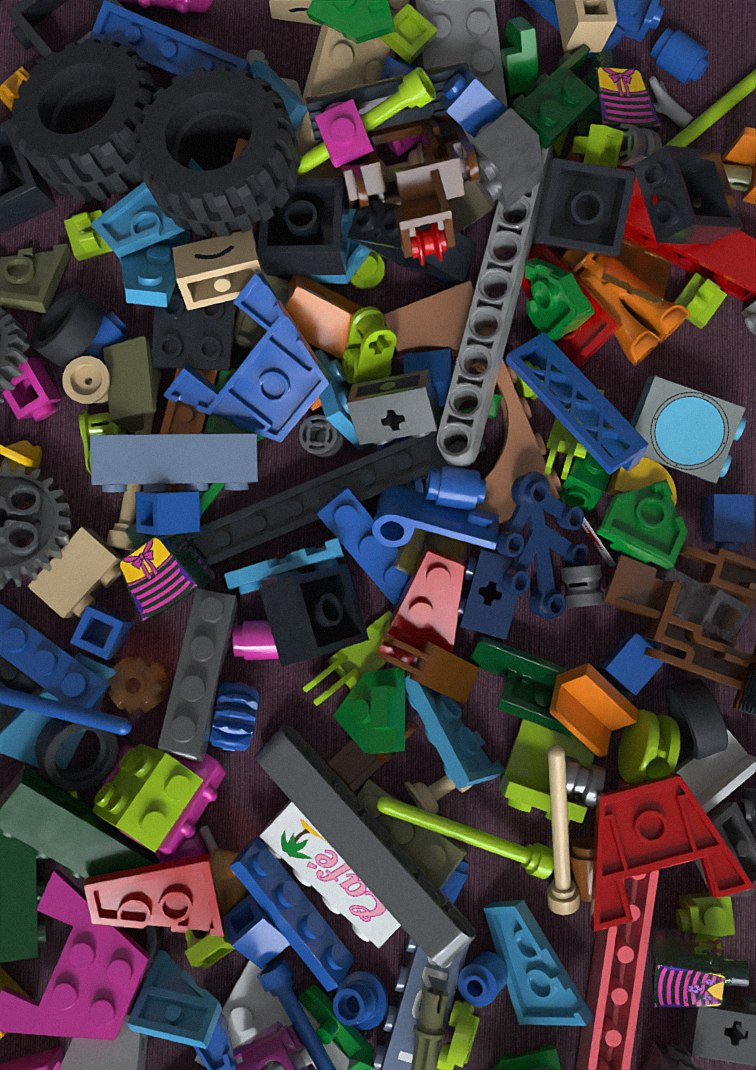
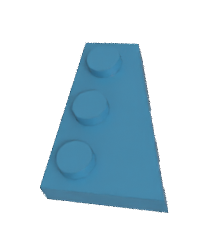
(136, 221)
(150, 272)
(250, 577)

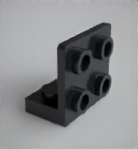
(192, 336)

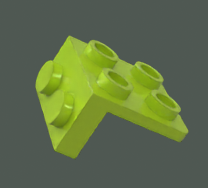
(528, 770)
(146, 795)

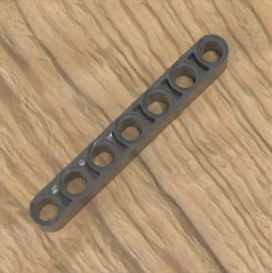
(366, 846)

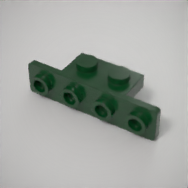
(556, 99)
(526, 682)

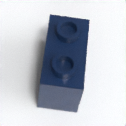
(498, 613)

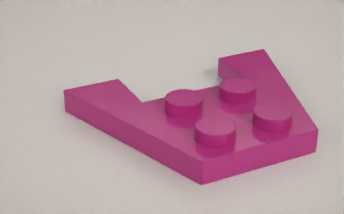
(91, 980)

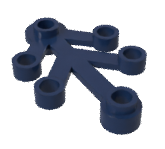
(532, 497)

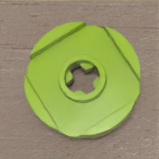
(458, 1051)

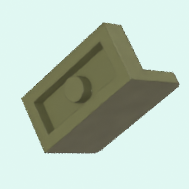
(131, 383)

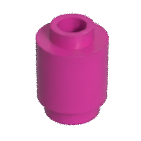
(254, 641)

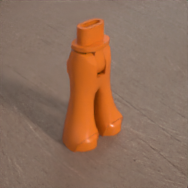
(633, 337)

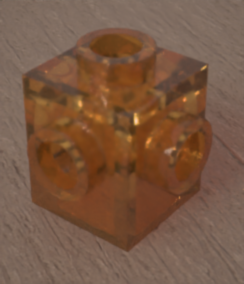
(152, 679)

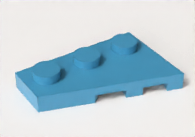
(20, 735)
(456, 744)
(536, 978)

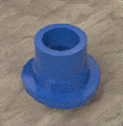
(361, 1000)

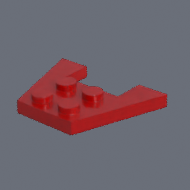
(650, 830)

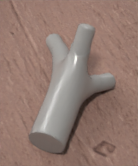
(668, 105)

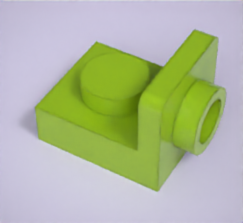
(705, 915)

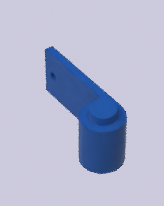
(404, 509)

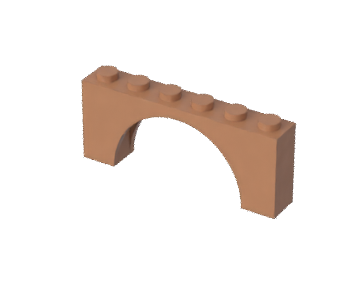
(440, 325)

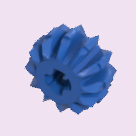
(234, 716)

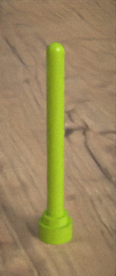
(414, 91)
(715, 112)
(535, 858)

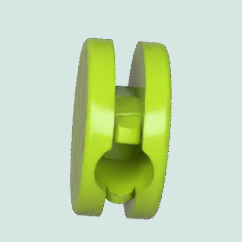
(648, 748)

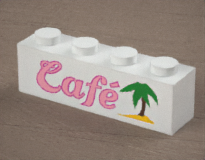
(319, 865)

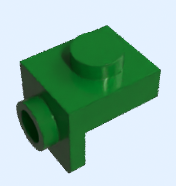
(584, 483)

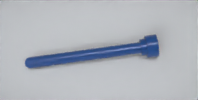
(65, 711)
(278, 981)

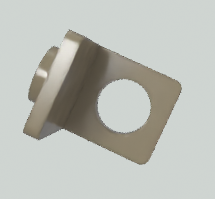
(470, 207)

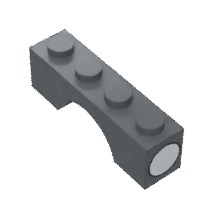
(197, 675)

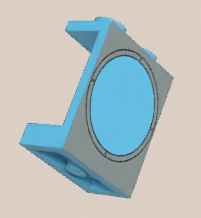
(687, 428)

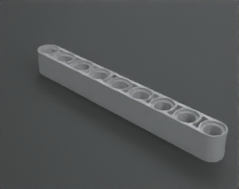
(489, 311)

